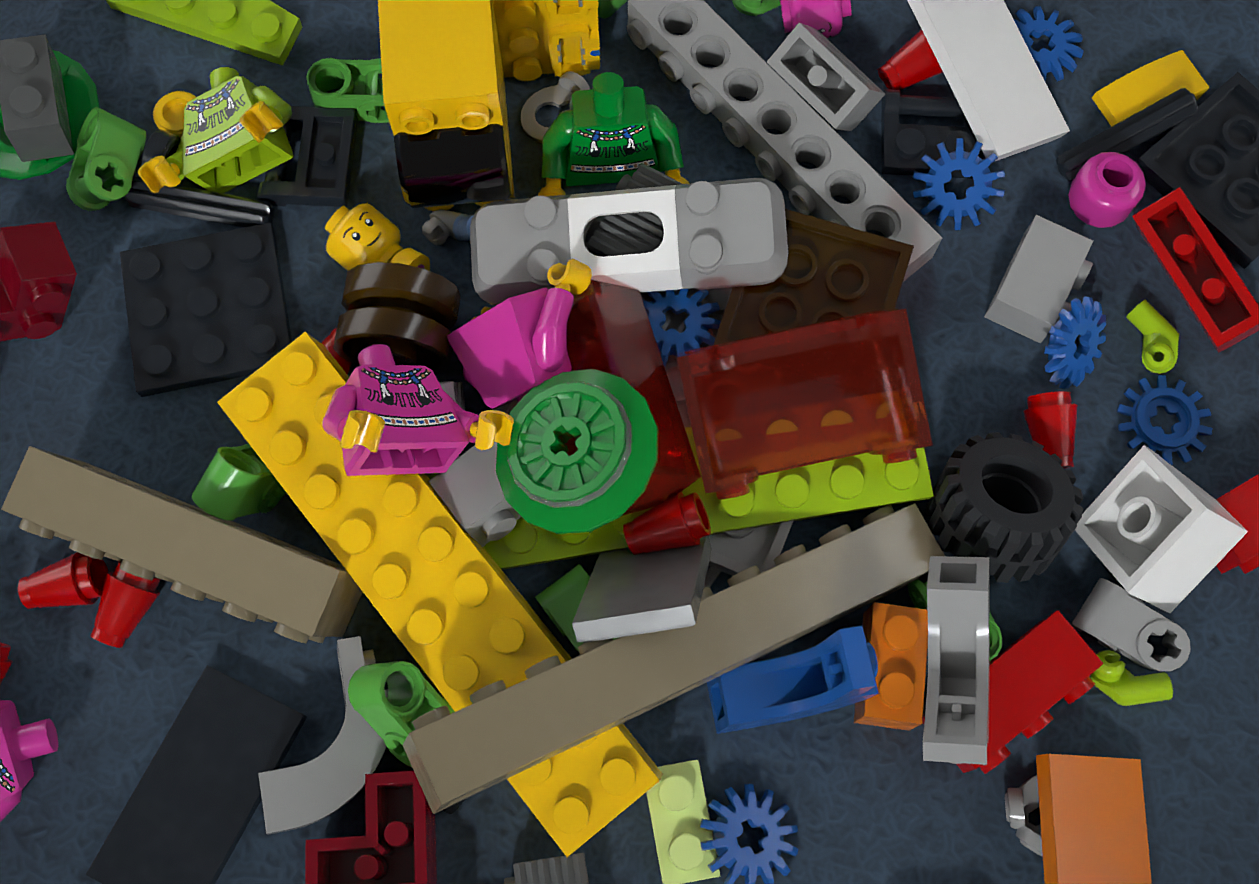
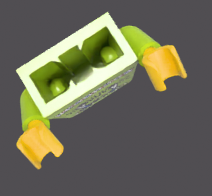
(226, 137)

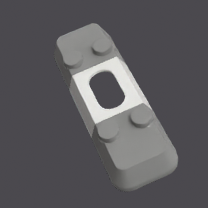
(711, 238)

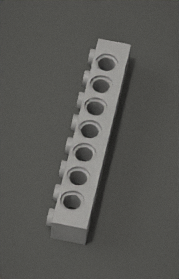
(778, 107)

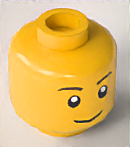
(361, 236)

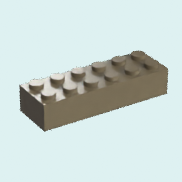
(183, 546)

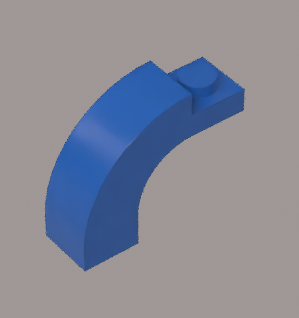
(796, 685)

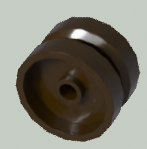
(399, 309)

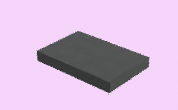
(642, 592)

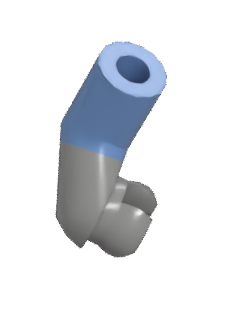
(446, 224)

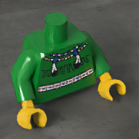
(608, 137)

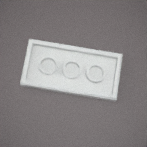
(991, 74)

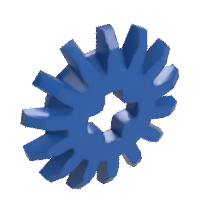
(1059, 41)
(976, 195)
(1082, 320)
(696, 323)
(1174, 402)
(728, 827)

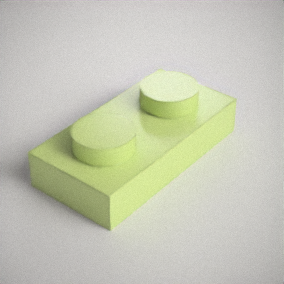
(676, 814)

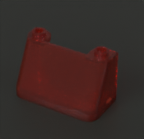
(803, 398)

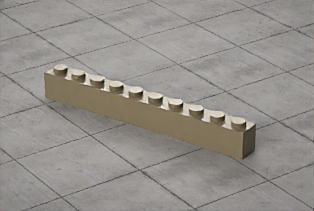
(635, 673)

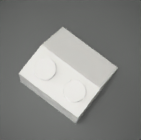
(1158, 530)

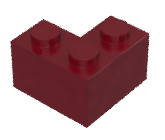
(33, 280)
(396, 844)

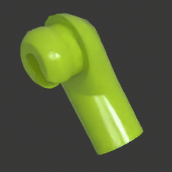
(1159, 338)
(1125, 687)

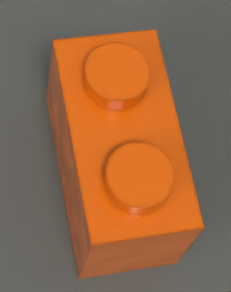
(901, 648)

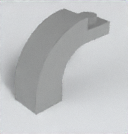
(957, 660)
(321, 787)

